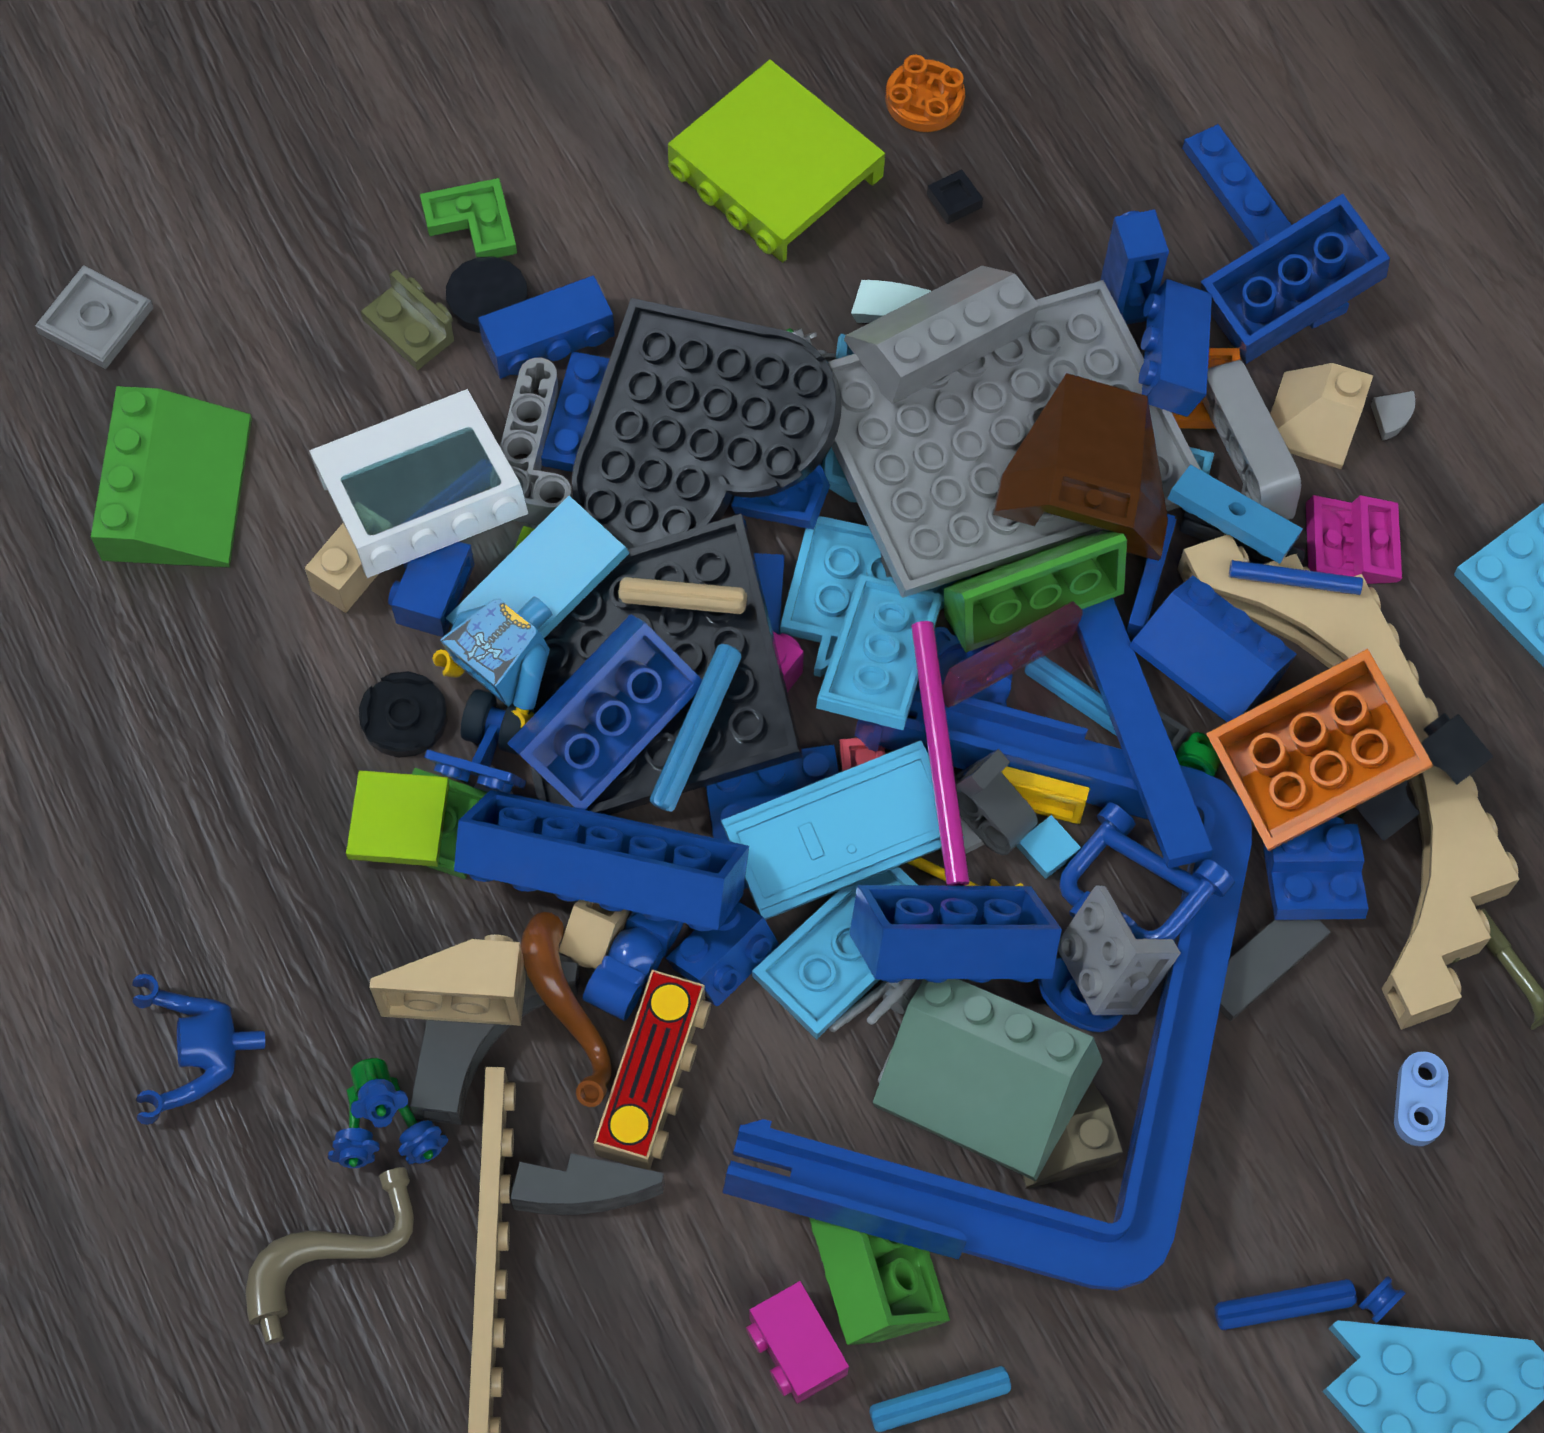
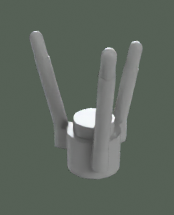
(895, 996)

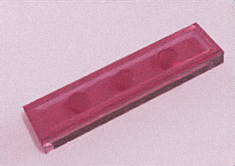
(1011, 654)

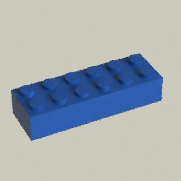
(601, 860)

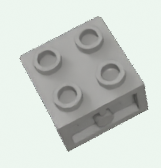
(1107, 960)

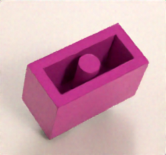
(797, 1343)

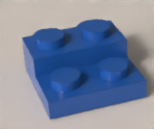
(1318, 874)

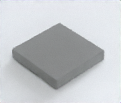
(94, 317)

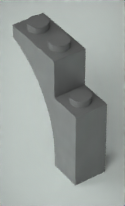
(454, 1052)

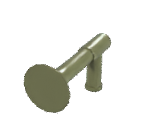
(1501, 948)

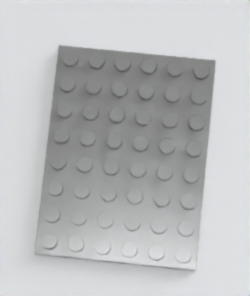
(937, 457)

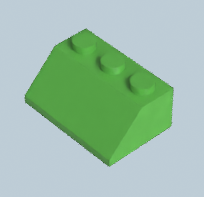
(878, 1284)

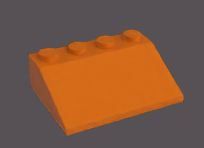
(1319, 750)

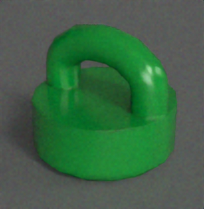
(1198, 754)

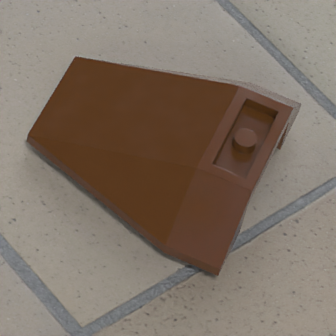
(1092, 464)

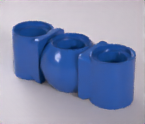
(627, 967)

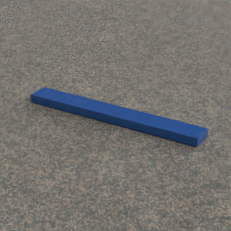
(1143, 737)

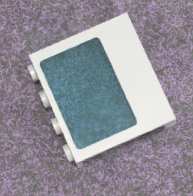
(419, 482)

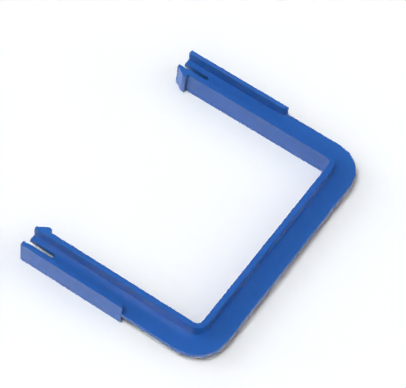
(995, 1226)

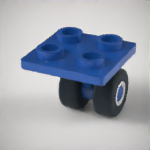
(485, 726)

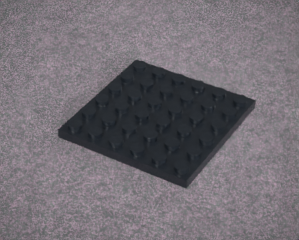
(755, 717)

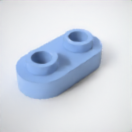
(1422, 1096)

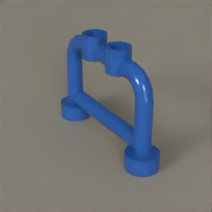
(1113, 832)

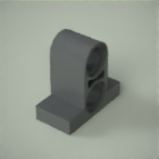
(993, 804)

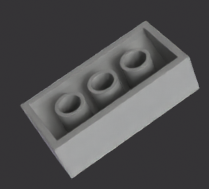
(943, 330)

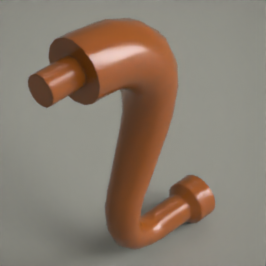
(544, 969)

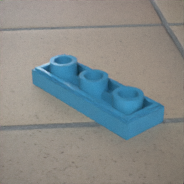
(1235, 514)

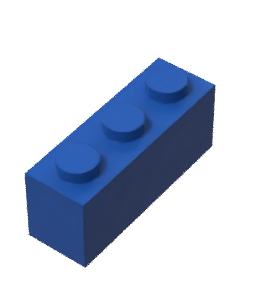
(1134, 262)
(547, 326)
(1176, 347)

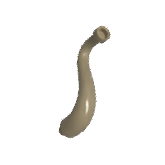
(277, 1261)

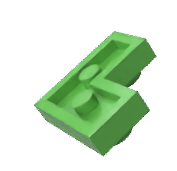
(475, 208)

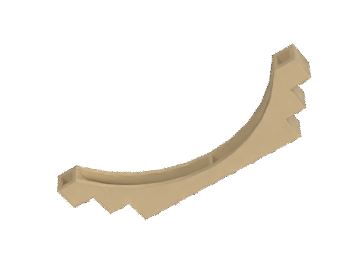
(1460, 842)

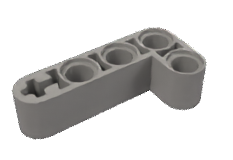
(531, 438)
(1252, 439)

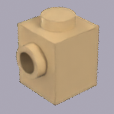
(591, 933)

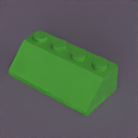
(1022, 592)

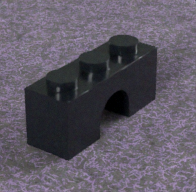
(1450, 747)

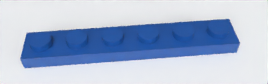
(1240, 192)

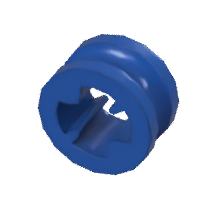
(1382, 1299)

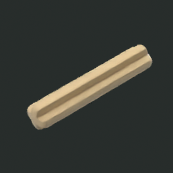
(683, 595)

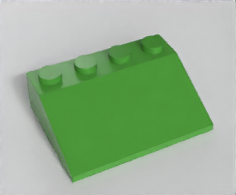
(170, 480)

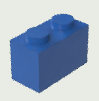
(432, 588)

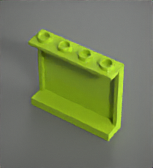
(773, 158)

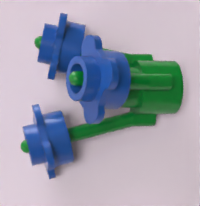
(377, 1099)

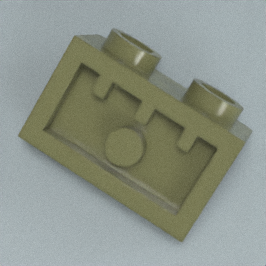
(410, 321)

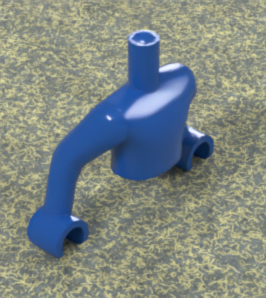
(202, 1042)

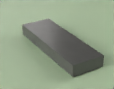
(1267, 960)

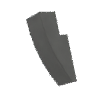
(584, 1187)

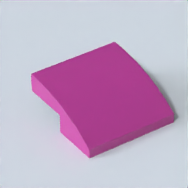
(1354, 538)

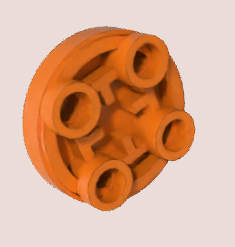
(925, 94)

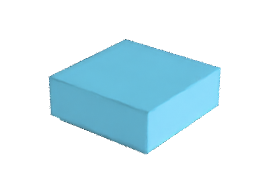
(1048, 847)

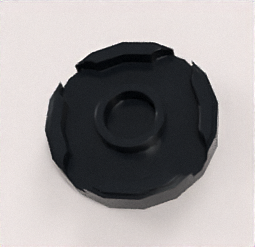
(483, 288)
(403, 714)

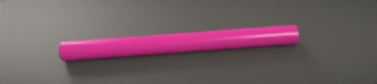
(940, 754)

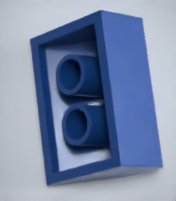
(1213, 650)

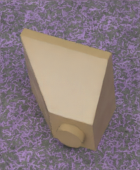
(1320, 411)

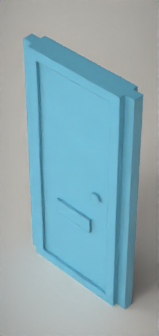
(838, 830)

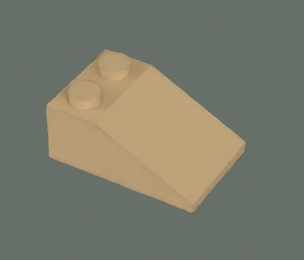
(460, 984)

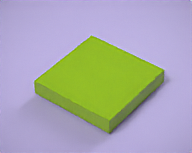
(397, 818)

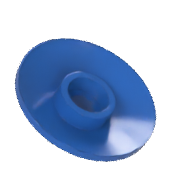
(1067, 1001)

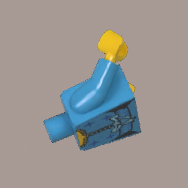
(500, 651)

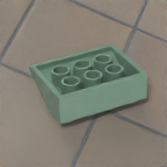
(986, 1074)

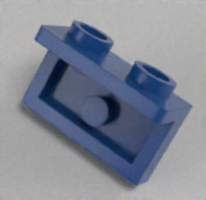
(795, 506)
(725, 956)

